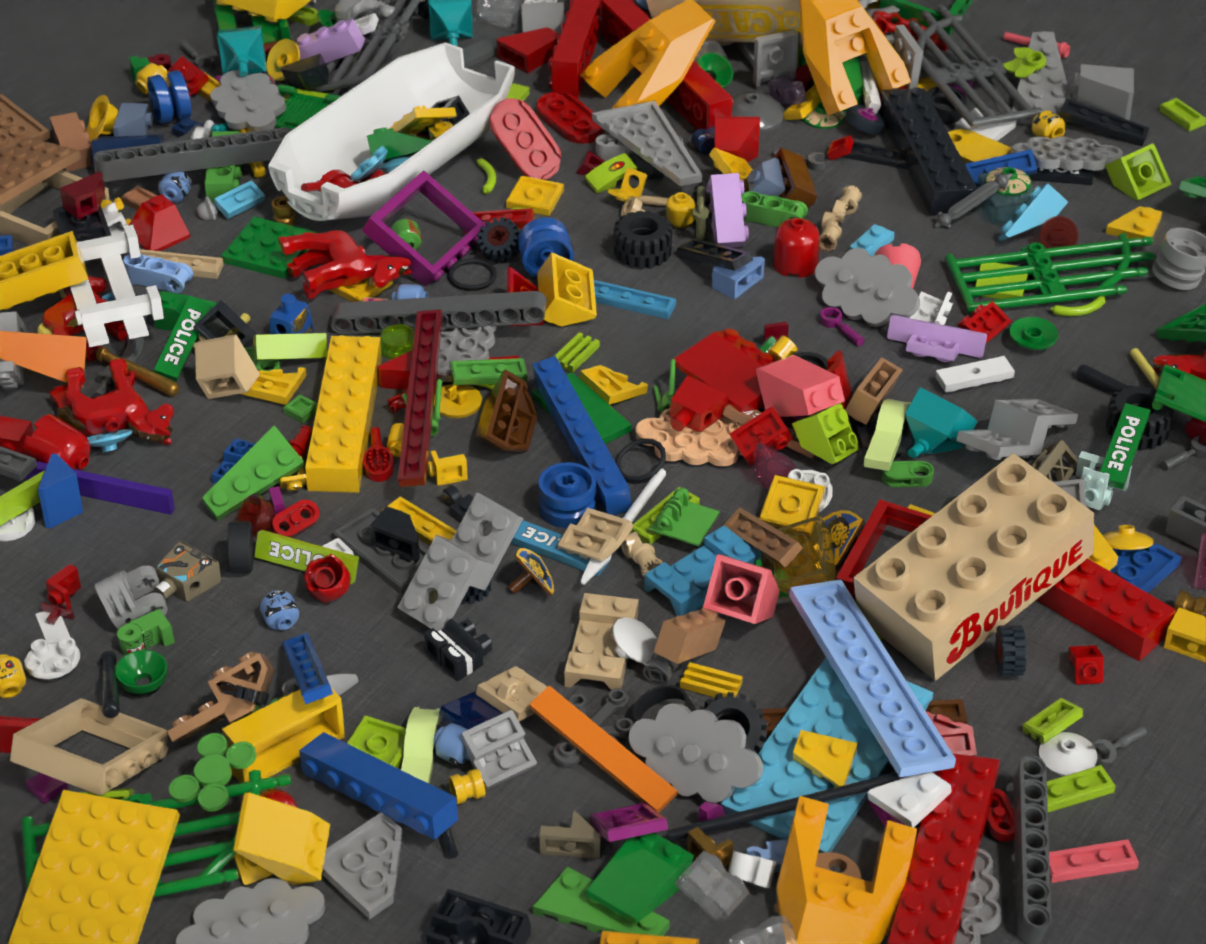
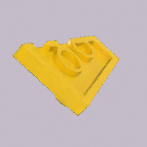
(420, 118)

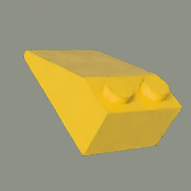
(282, 839)

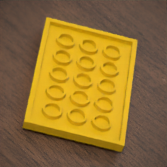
(95, 872)

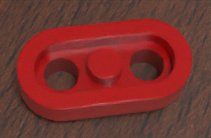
(293, 520)
(1001, 817)

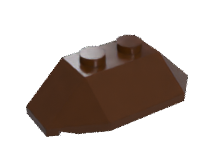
(508, 415)

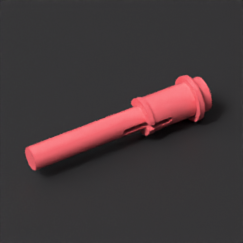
(1063, 48)

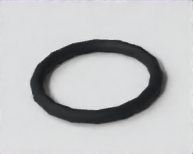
(472, 287)
(635, 443)

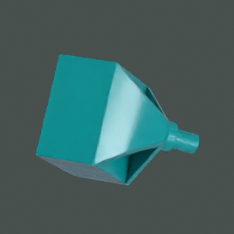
(450, 20)
(242, 50)
(936, 424)

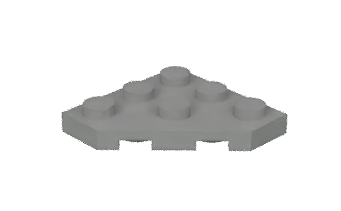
(366, 864)

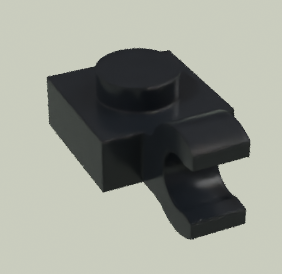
(646, 167)
(457, 504)

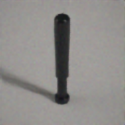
(1099, 379)
(110, 694)

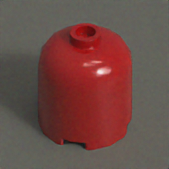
(796, 248)
(59, 438)

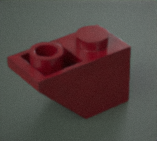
(83, 195)

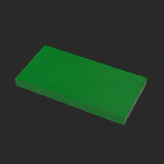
(604, 417)

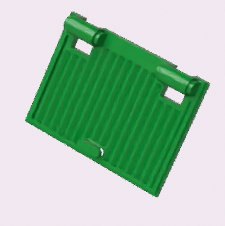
(300, 107)
(1184, 393)

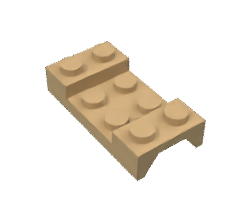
(594, 644)

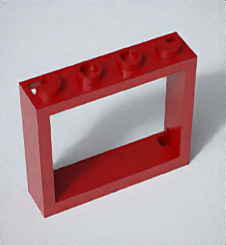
(882, 515)

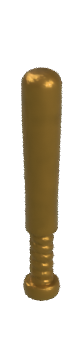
(143, 374)

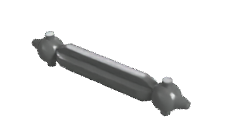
(972, 200)

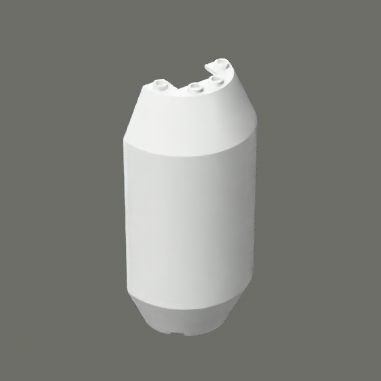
(339, 132)

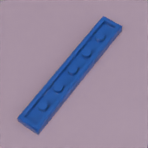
(307, 668)

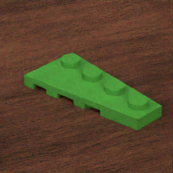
(253, 474)
(569, 903)

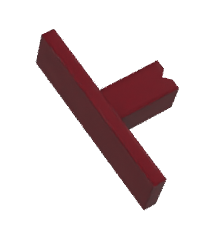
(56, 612)

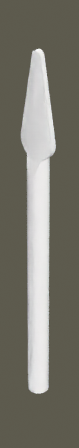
(595, 565)

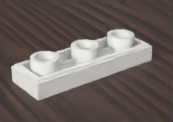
(974, 374)

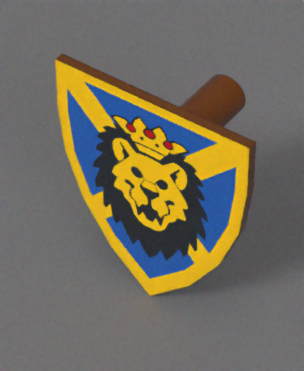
(843, 528)
(533, 569)

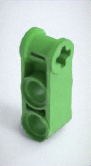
(771, 209)

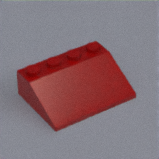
(728, 365)

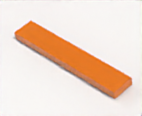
(603, 749)

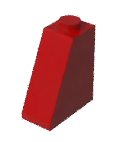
(527, 49)

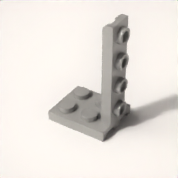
(907, 50)
(772, 56)

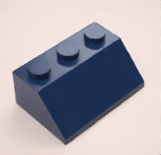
(117, 142)

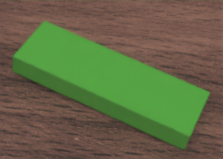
(485, 371)

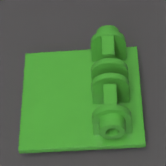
(684, 519)

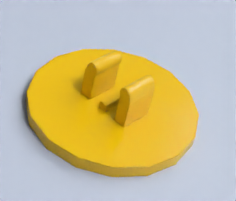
(459, 401)

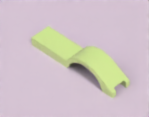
(887, 435)
(420, 743)

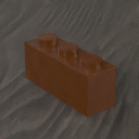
(796, 178)

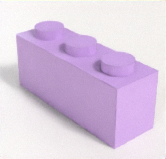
(332, 42)

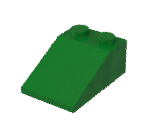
(396, 143)
(640, 876)

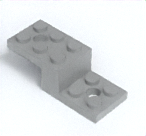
(1016, 428)
(460, 562)

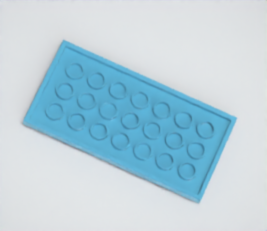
(825, 710)

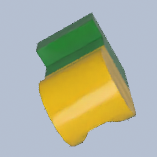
(779, 349)

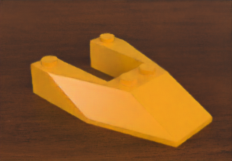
(838, 32)
(658, 49)
(832, 905)

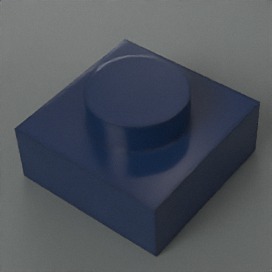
(184, 126)

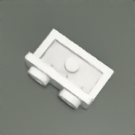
(933, 309)

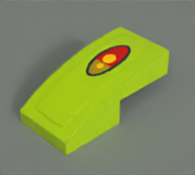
(609, 172)

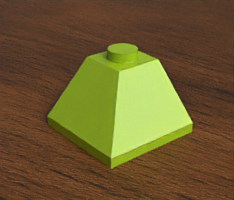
(1139, 173)

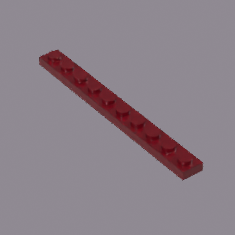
(420, 399)

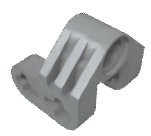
(121, 590)

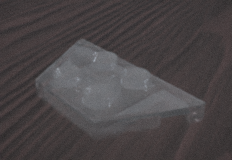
(499, 12)

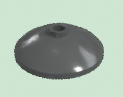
(759, 105)

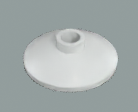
(1067, 754)

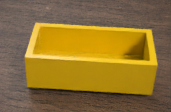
(283, 730)

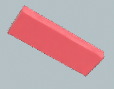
(1092, 860)

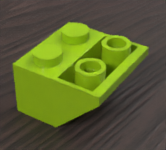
(827, 434)

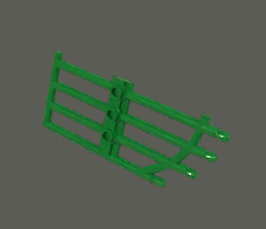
(1046, 274)
(224, 851)

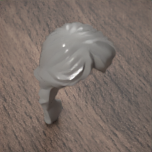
(350, 9)

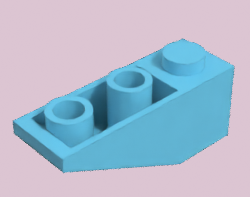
(1043, 205)

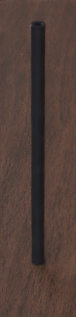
(780, 807)

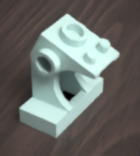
(1096, 483)

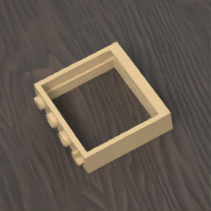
(24, 230)
(35, 747)

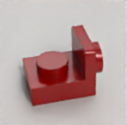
(62, 586)
(1087, 663)

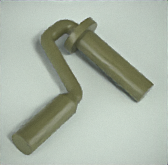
(701, 212)

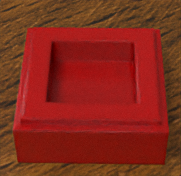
(840, 147)

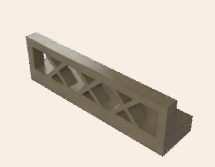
(1051, 460)

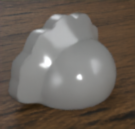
(207, 210)

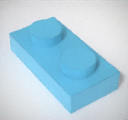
(239, 199)
(874, 239)

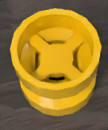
(467, 786)

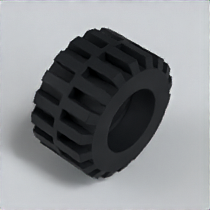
(643, 239)
(1158, 423)
(743, 713)

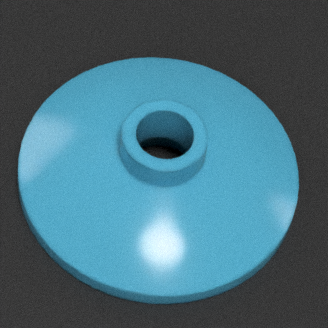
(108, 440)

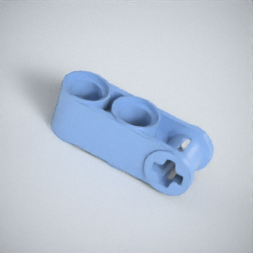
(157, 271)

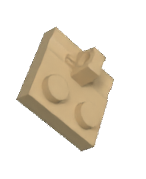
(511, 691)

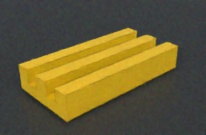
(713, 678)

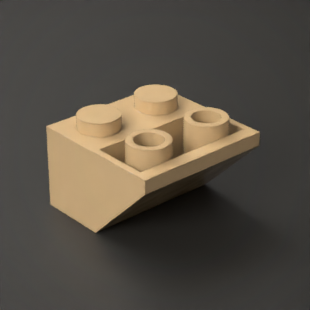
(224, 367)

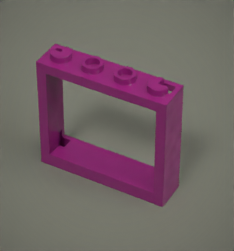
(395, 245)

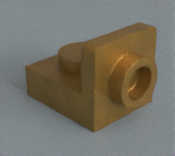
(699, 842)

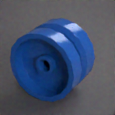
(169, 97)
(540, 239)
(566, 493)

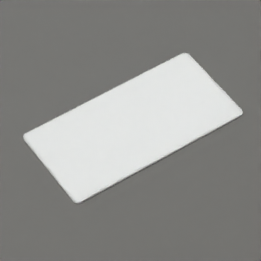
(52, 632)

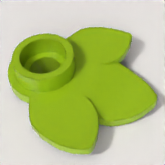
(1026, 62)

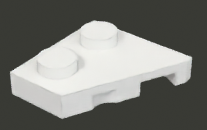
(911, 797)

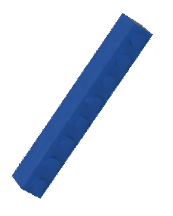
(582, 435)

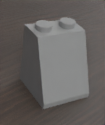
(1105, 89)

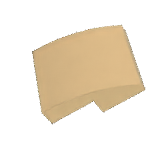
(596, 535)

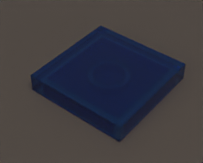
(468, 711)

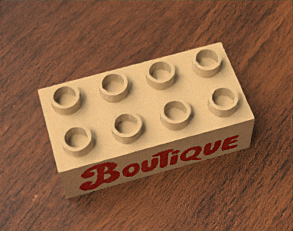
(974, 565)

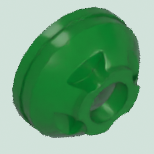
(718, 67)
(141, 665)

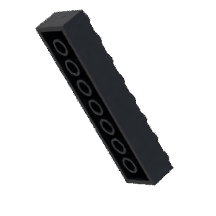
(926, 148)

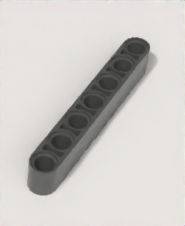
(1031, 850)

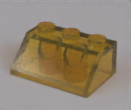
(814, 562)

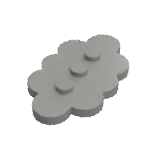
(248, 101)
(1069, 153)
(867, 287)
(463, 345)
(696, 752)
(981, 910)
(256, 916)

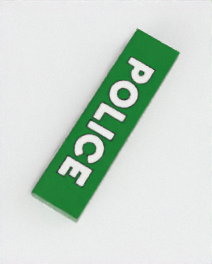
(181, 339)
(1124, 444)

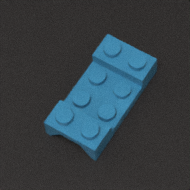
(689, 578)

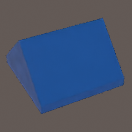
(59, 492)

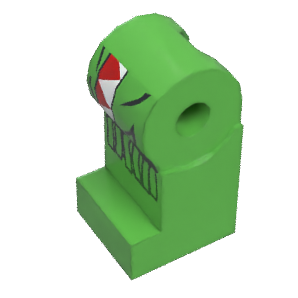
(145, 632)

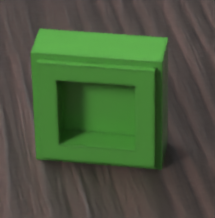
(300, 409)

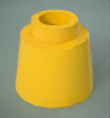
(395, 439)

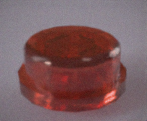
(1058, 232)
(256, 511)

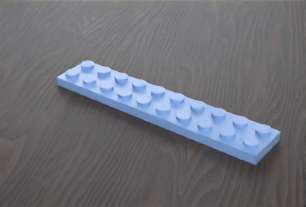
(872, 679)

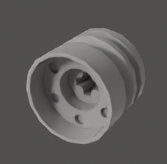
(1181, 259)

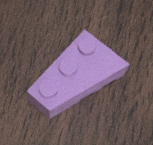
(727, 210)

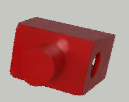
(696, 405)

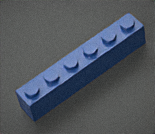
(379, 785)

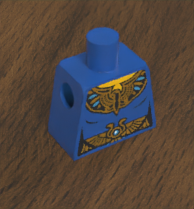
(291, 317)

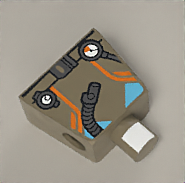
(186, 573)

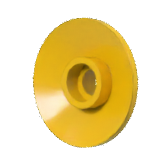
(282, 54)
(1128, 539)

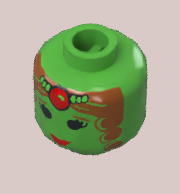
(409, 232)

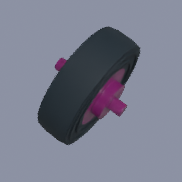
(865, 119)

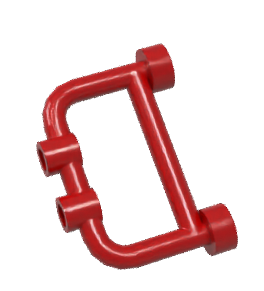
(885, 24)

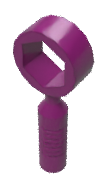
(837, 322)

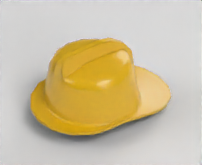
(101, 118)

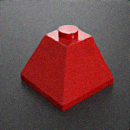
(737, 136)
(159, 224)

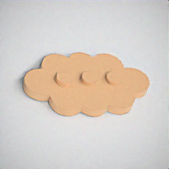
(693, 447)

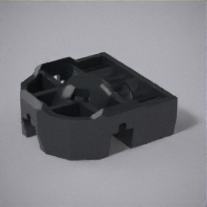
(465, 925)

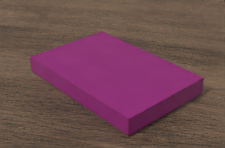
(627, 822)

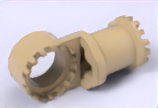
(848, 202)
(829, 232)
(640, 553)

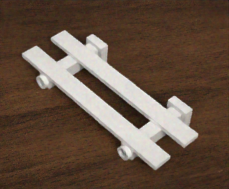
(126, 304)

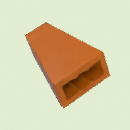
(44, 352)

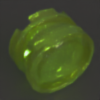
(397, 340)

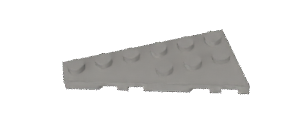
(1047, 86)
(651, 136)

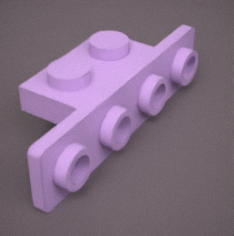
(935, 339)

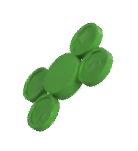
(212, 772)

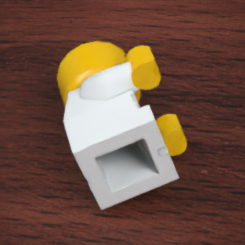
(114, 219)

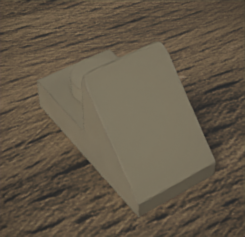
(577, 841)

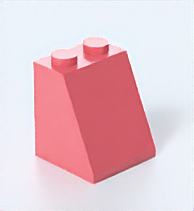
(798, 387)
(741, 590)

